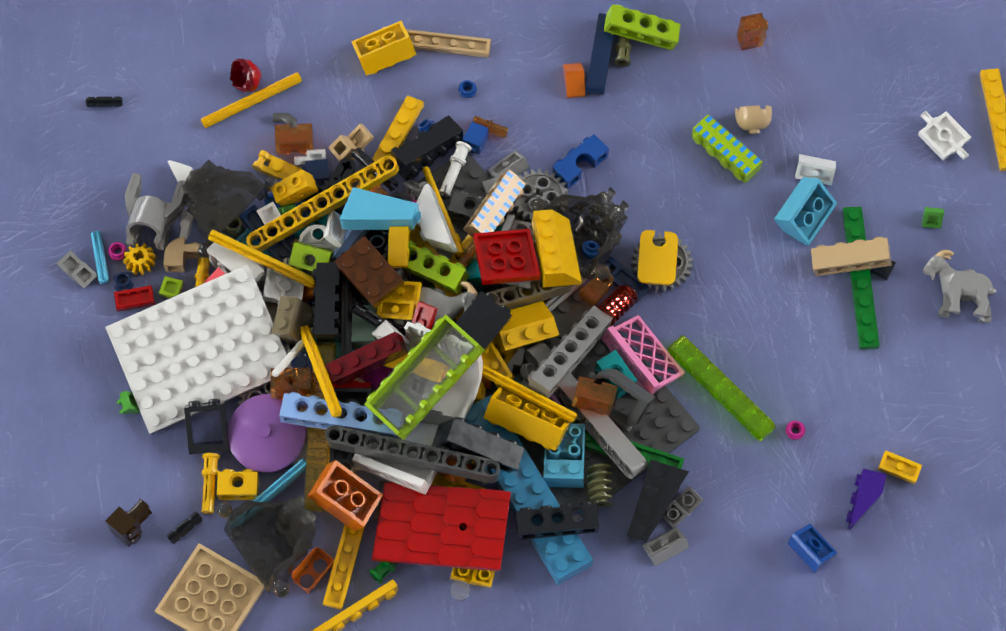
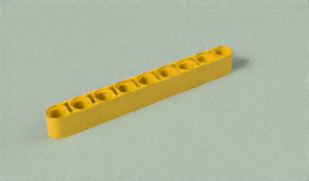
(313, 204)

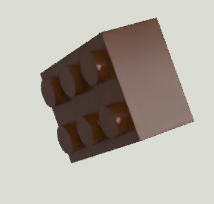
(369, 272)

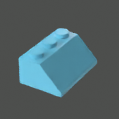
(806, 210)

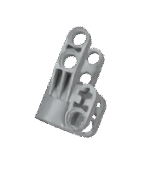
(151, 212)

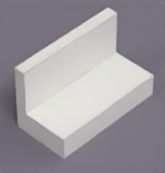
(816, 168)

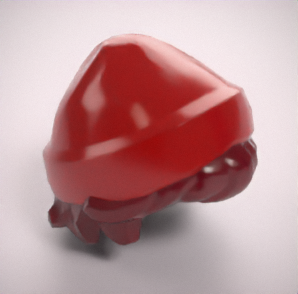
(245, 75)

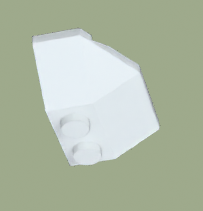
(433, 221)

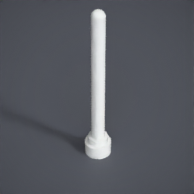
(289, 357)

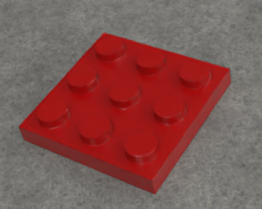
(506, 256)

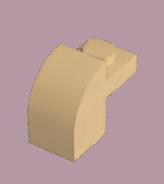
(345, 145)
(177, 253)

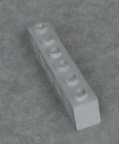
(570, 352)

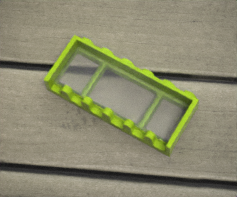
(424, 376)

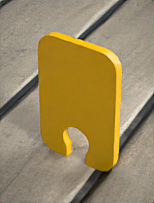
(655, 262)

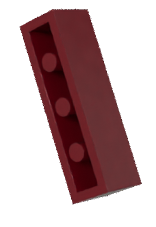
(366, 359)

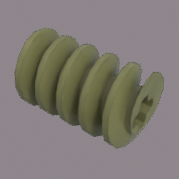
(597, 485)

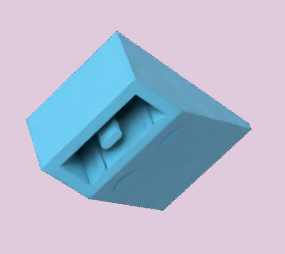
(566, 464)

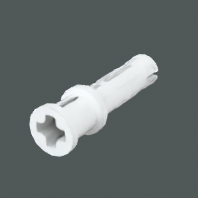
(457, 161)

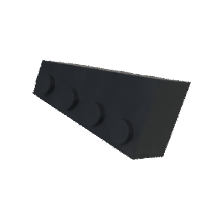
(327, 303)
(348, 395)

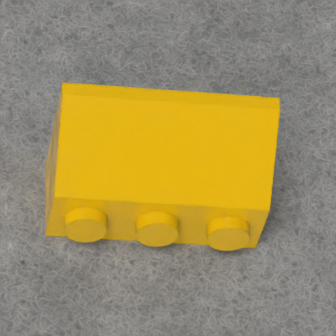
(384, 48)
(527, 326)

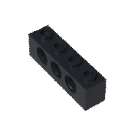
(548, 528)

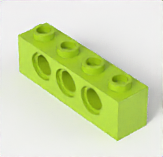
(633, 30)
(435, 273)

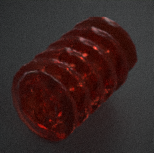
(619, 302)

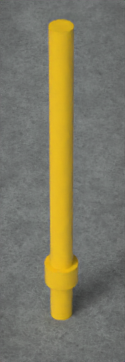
(430, 180)

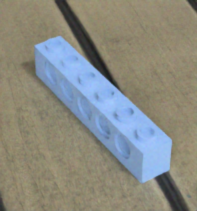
(290, 414)

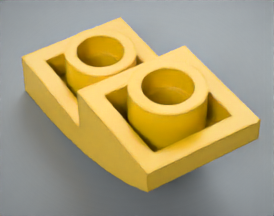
(398, 246)
(473, 576)

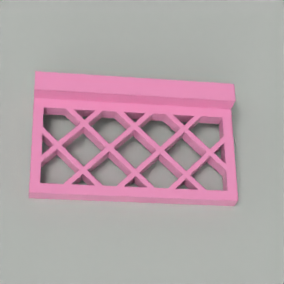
(633, 360)

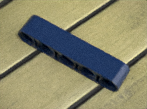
(600, 58)

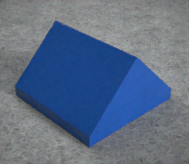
(811, 547)

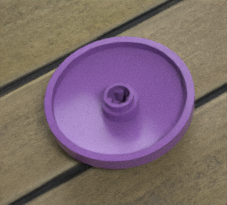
(260, 437)

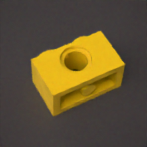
(294, 188)
(247, 491)

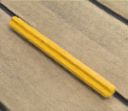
(251, 100)
(261, 258)
(320, 371)
(529, 394)

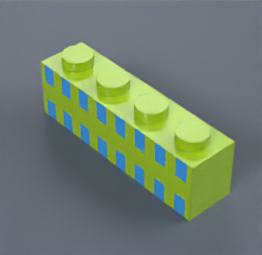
(726, 149)

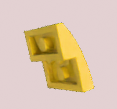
(401, 303)

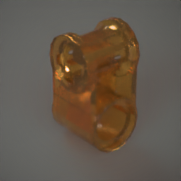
(595, 290)

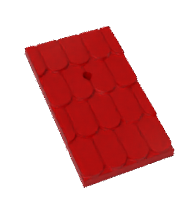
(443, 527)

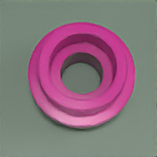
(114, 247)
(799, 426)

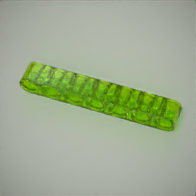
(721, 388)

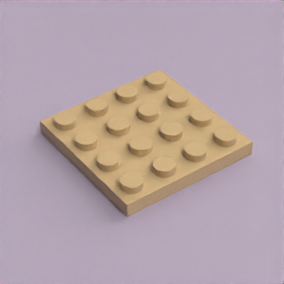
(210, 594)

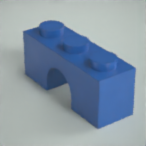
(590, 150)

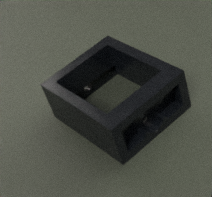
(212, 446)

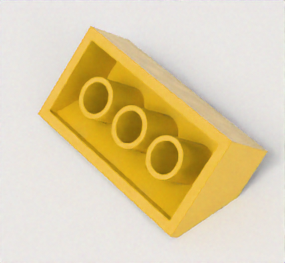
(555, 249)
(526, 419)

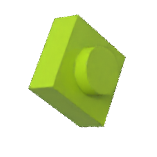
(171, 287)

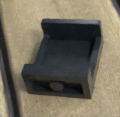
(484, 319)

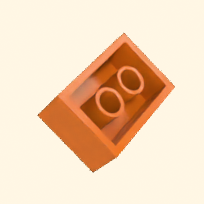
(345, 495)

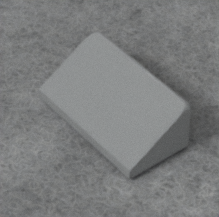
(515, 162)
(666, 546)

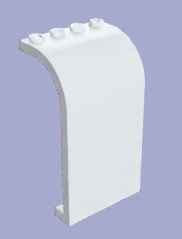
(454, 403)

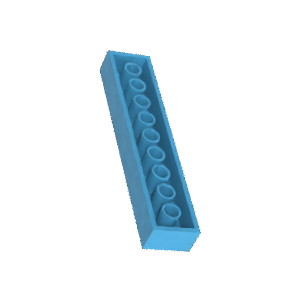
(561, 554)

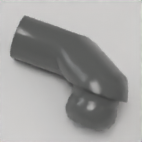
(285, 117)

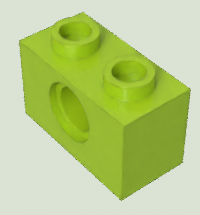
(302, 250)

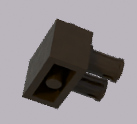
(127, 524)

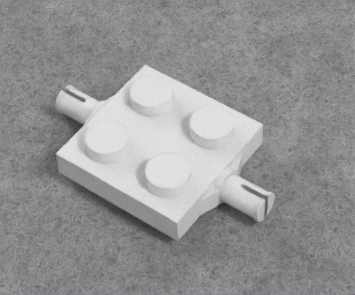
(944, 135)
(280, 285)

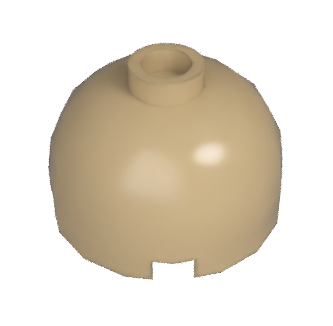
(753, 118)

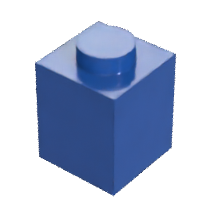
(476, 137)

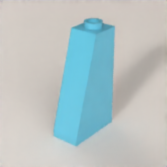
(377, 212)

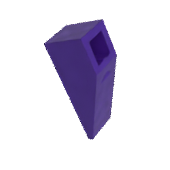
(869, 489)

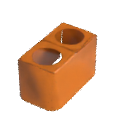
(315, 554)

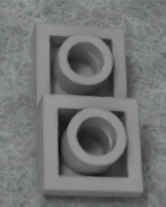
(682, 506)

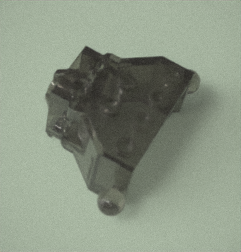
(219, 196)
(591, 220)
(270, 538)

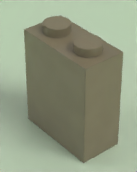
(290, 316)

